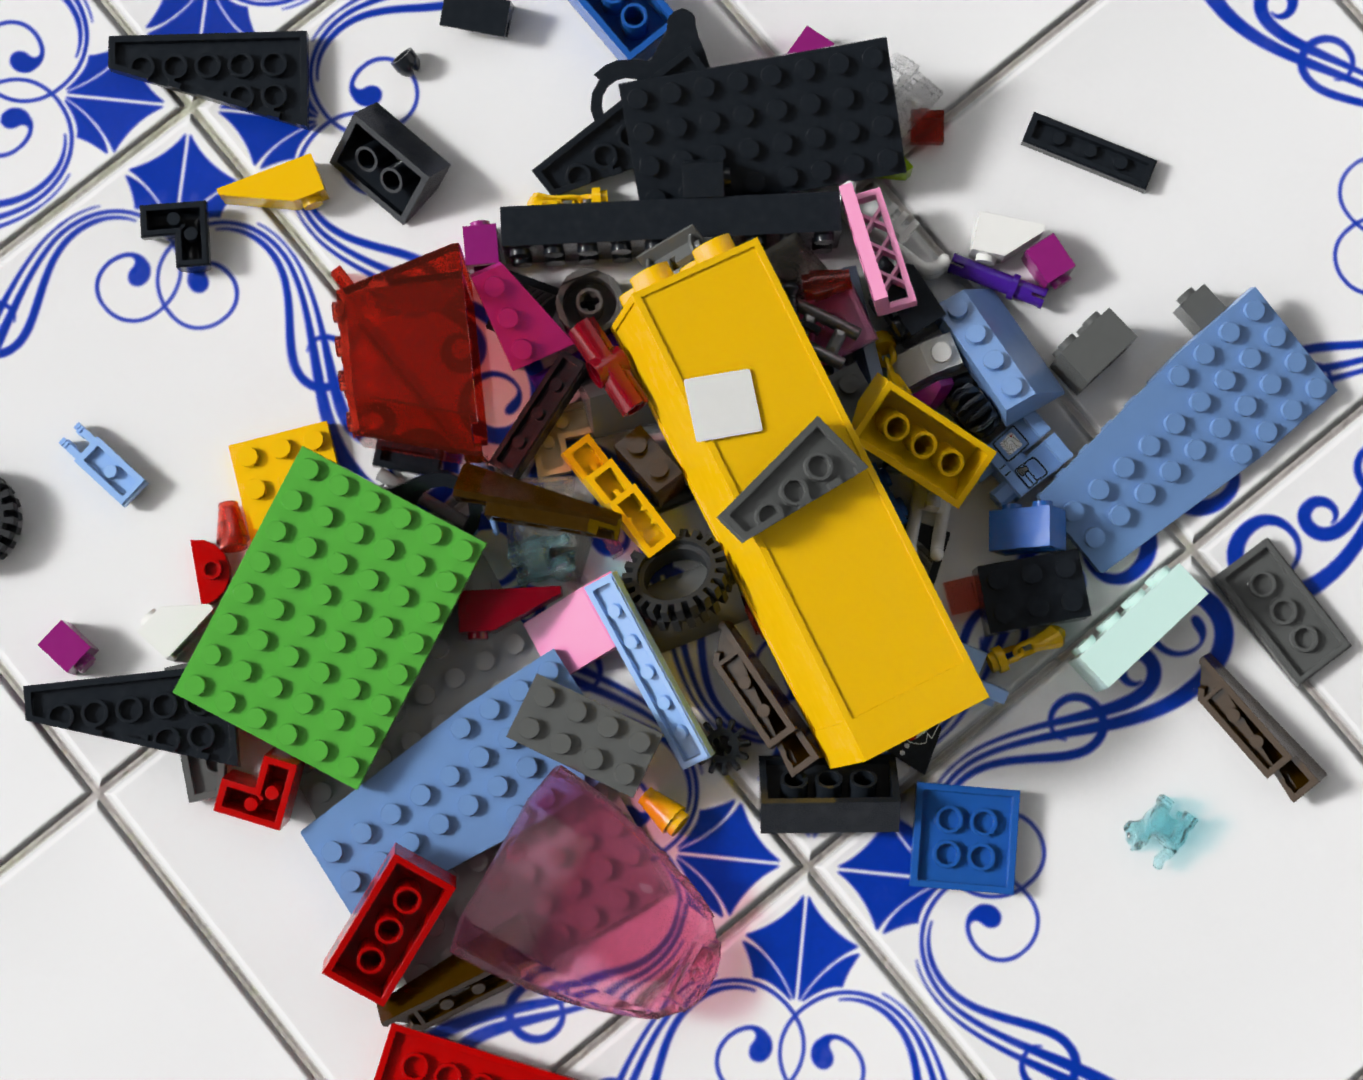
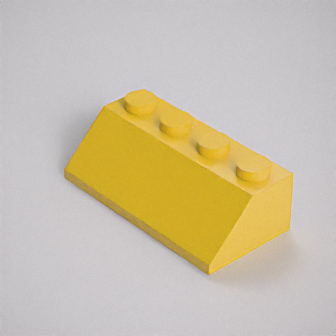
(920, 441)

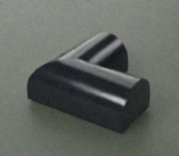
(187, 224)

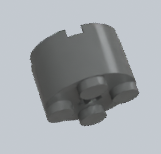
(586, 286)

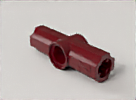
(608, 367)

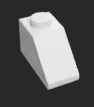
(1001, 237)
(928, 361)
(175, 627)

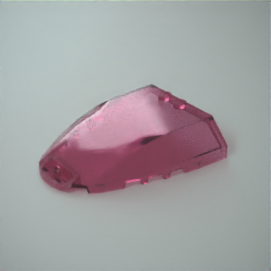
(589, 910)

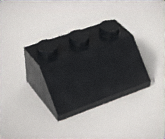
(389, 162)

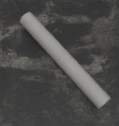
(426, 500)

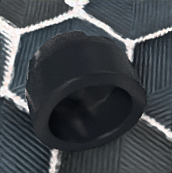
(406, 62)

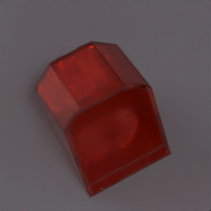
(414, 360)

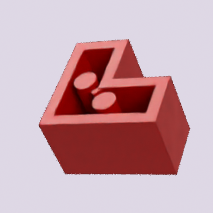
(265, 797)

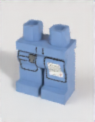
(1016, 471)

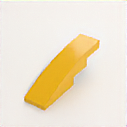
(617, 494)

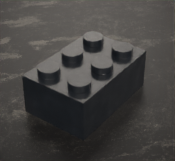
(1031, 592)

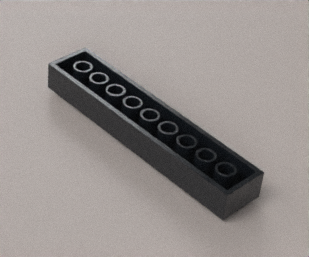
(631, 227)

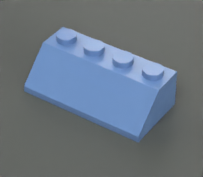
(998, 354)

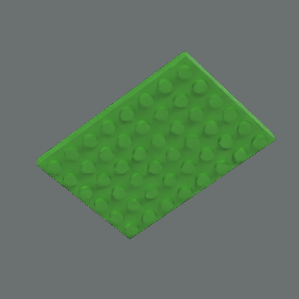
(330, 617)

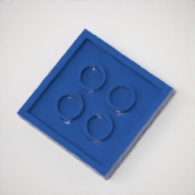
(964, 838)

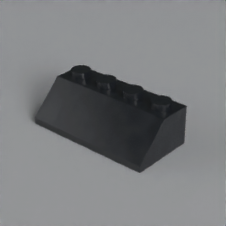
(829, 800)

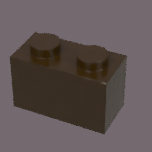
(650, 466)

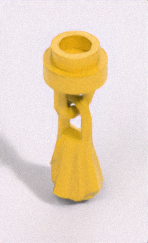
(596, 195)
(887, 345)
(1050, 638)

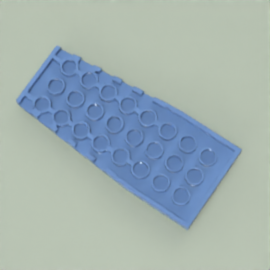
(1188, 431)
(443, 794)

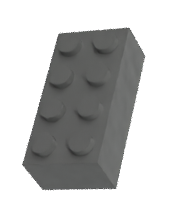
(585, 735)

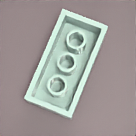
(1140, 625)

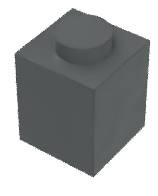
(1198, 308)

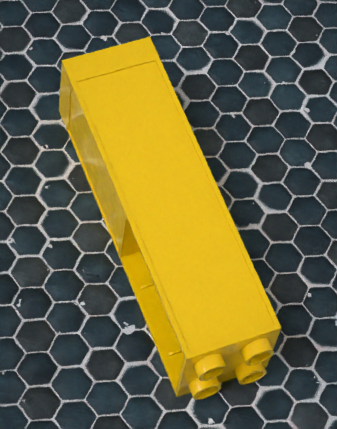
(840, 575)

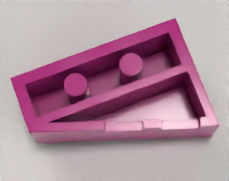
(517, 318)

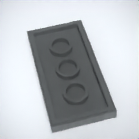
(1281, 612)

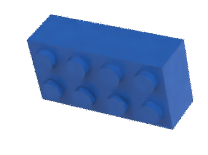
(626, 26)

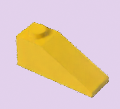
(285, 186)

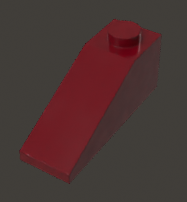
(496, 609)

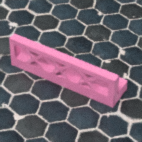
(866, 248)

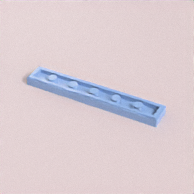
(649, 670)

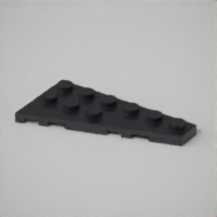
(239, 70)
(603, 145)
(135, 711)

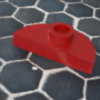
(211, 569)

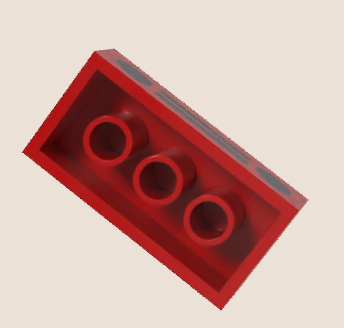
(389, 924)

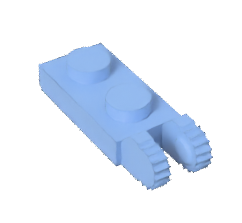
(106, 467)

